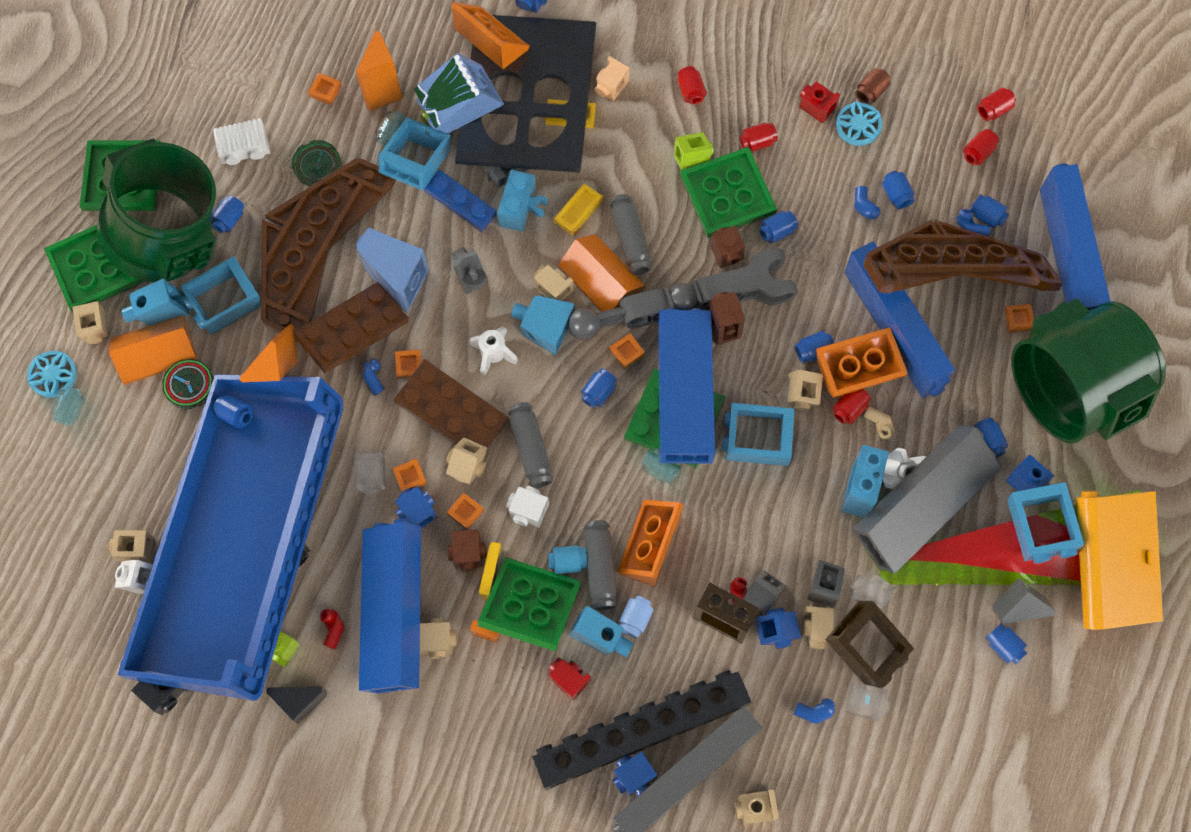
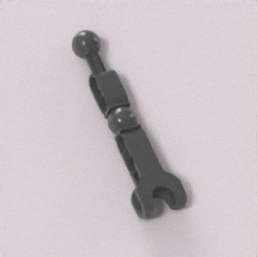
(643, 308)

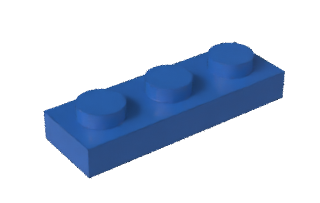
(460, 200)

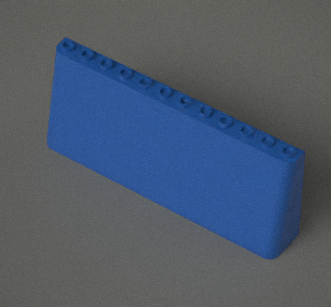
(234, 539)

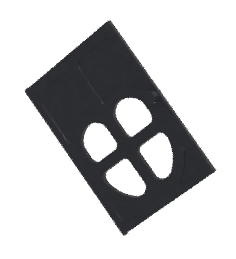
(556, 51)

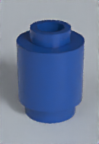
(898, 189)
(989, 211)
(227, 214)
(778, 226)
(807, 346)
(598, 388)
(233, 411)
(993, 436)
(1007, 644)

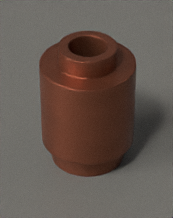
(873, 86)

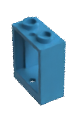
(409, 171)
(210, 280)
(760, 456)
(864, 481)
(1041, 495)

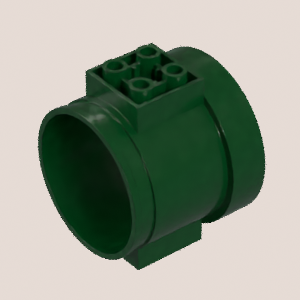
(150, 251)
(1088, 370)

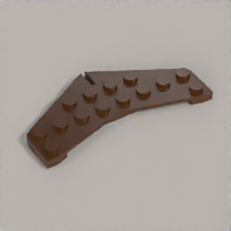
(312, 224)
(945, 251)

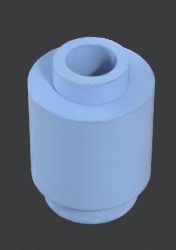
(636, 616)

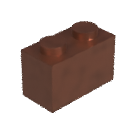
(726, 317)

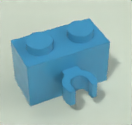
(519, 200)

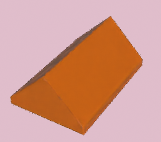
(487, 34)
(378, 75)
(599, 273)
(151, 349)
(275, 359)
(860, 362)
(650, 541)

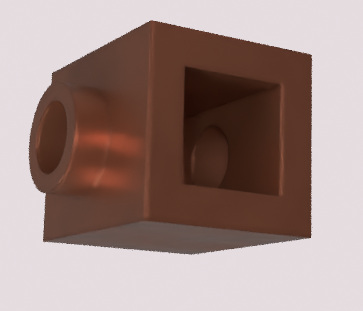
(727, 246)
(467, 550)

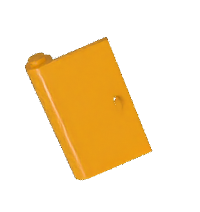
(1119, 559)

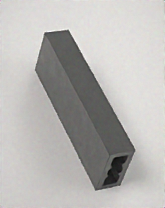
(927, 498)
(688, 773)

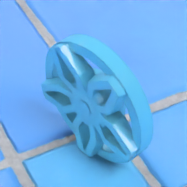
(859, 123)
(51, 373)

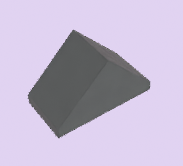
(826, 584)
(764, 591)
(1022, 604)

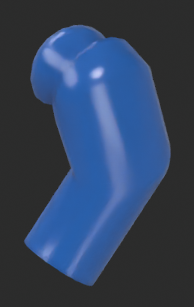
(865, 206)
(966, 222)
(370, 377)
(817, 713)

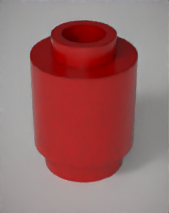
(691, 85)
(996, 104)
(758, 136)
(981, 147)
(851, 406)

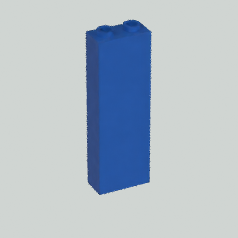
(1073, 237)
(919, 349)
(685, 387)
(390, 607)

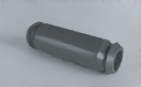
(630, 234)
(530, 445)
(600, 565)

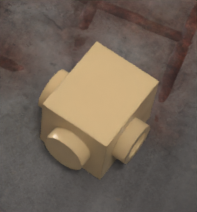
(466, 461)
(437, 638)

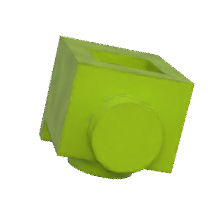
(692, 150)
(284, 649)

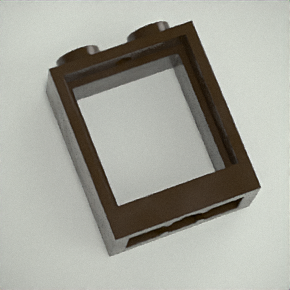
(727, 619)
(851, 625)

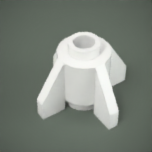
(492, 348)
(898, 467)

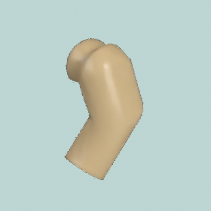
(883, 422)

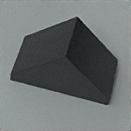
(297, 701)

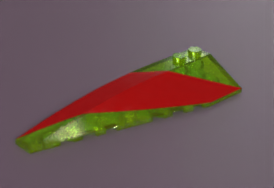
(992, 557)

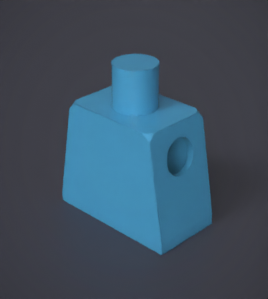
(155, 303)
(544, 321)
(588, 630)

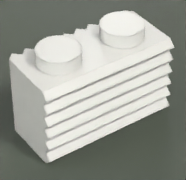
(241, 141)

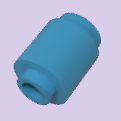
(567, 559)

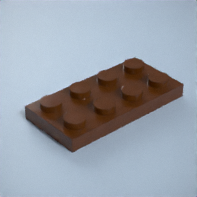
(351, 327)
(449, 407)

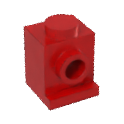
(818, 101)
(568, 677)

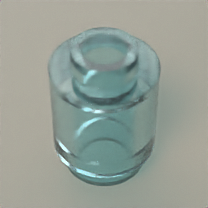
(389, 126)
(68, 406)
(661, 471)

